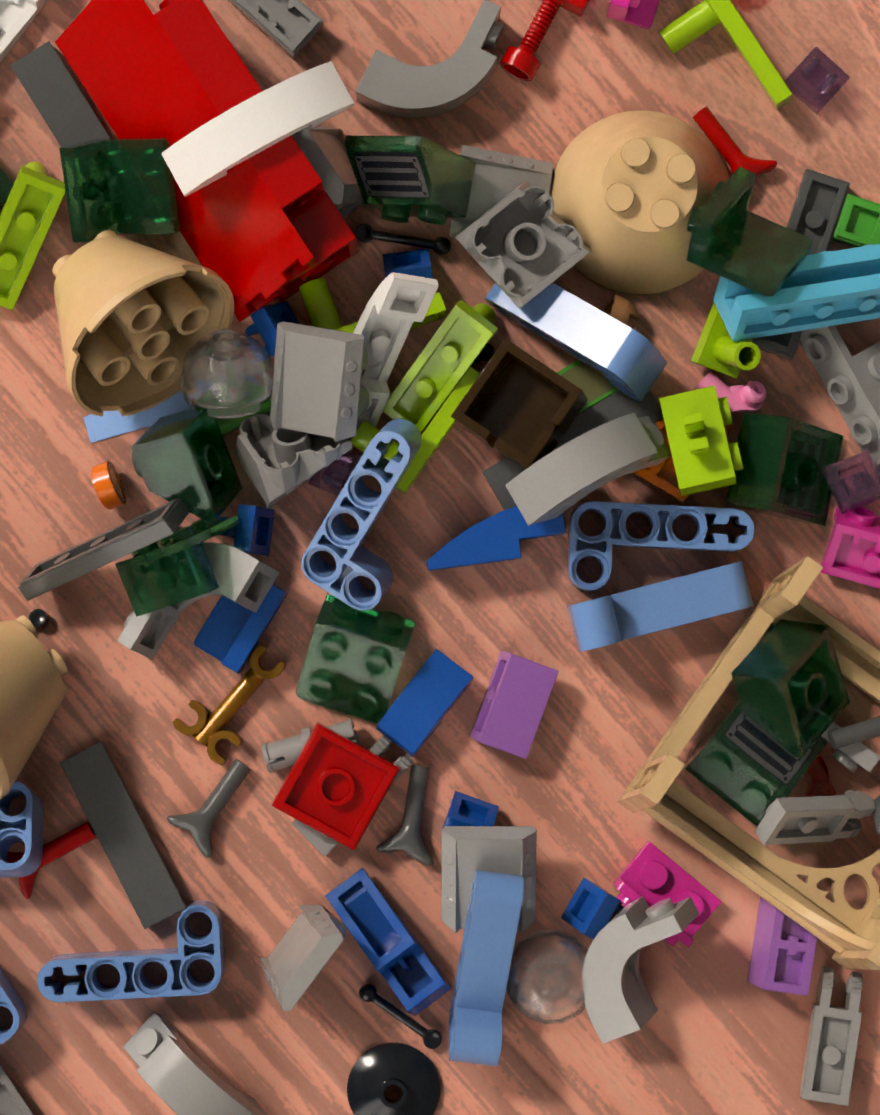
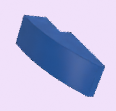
(493, 540)
(388, 942)

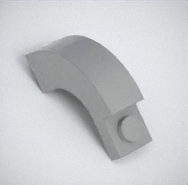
(438, 88)
(585, 465)
(239, 578)
(611, 972)
(181, 1075)

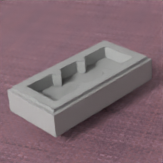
(284, 21)

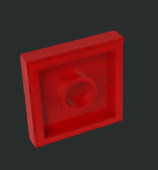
(335, 786)

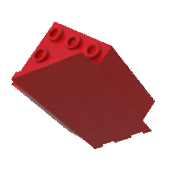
(167, 75)

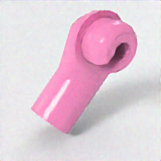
(741, 398)

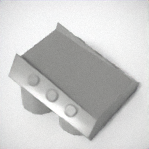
(332, 165)
(495, 178)
(523, 243)
(318, 381)
(283, 457)
(491, 850)
(302, 954)

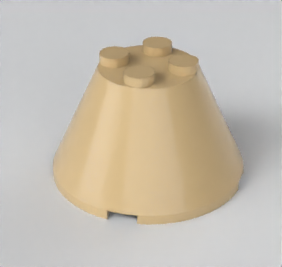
(631, 196)
(131, 321)
(28, 695)

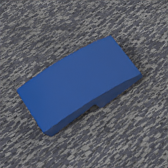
(424, 702)

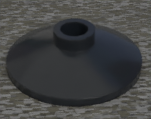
(393, 1065)

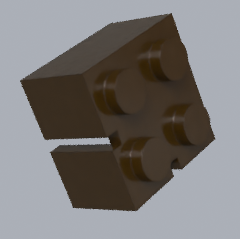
(519, 406)

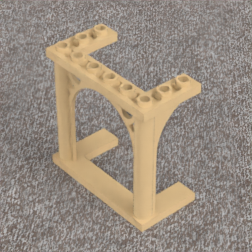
(848, 931)

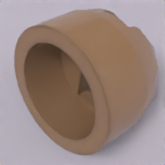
(621, 309)

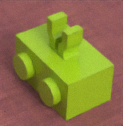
(699, 440)

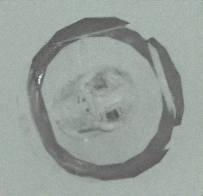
(227, 374)
(548, 976)

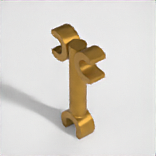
(209, 729)

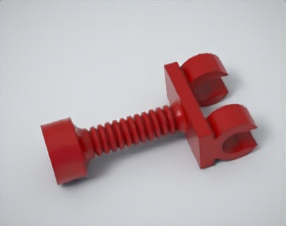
(521, 60)

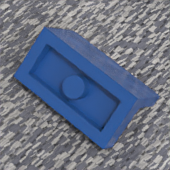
(235, 631)

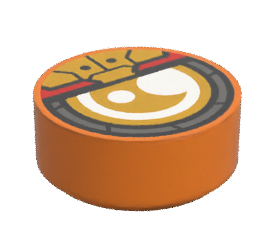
(108, 485)

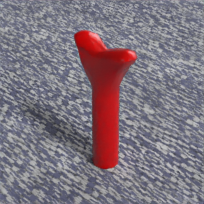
(728, 147)
(53, 851)

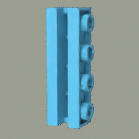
(820, 293)

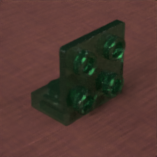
(119, 187)
(172, 567)

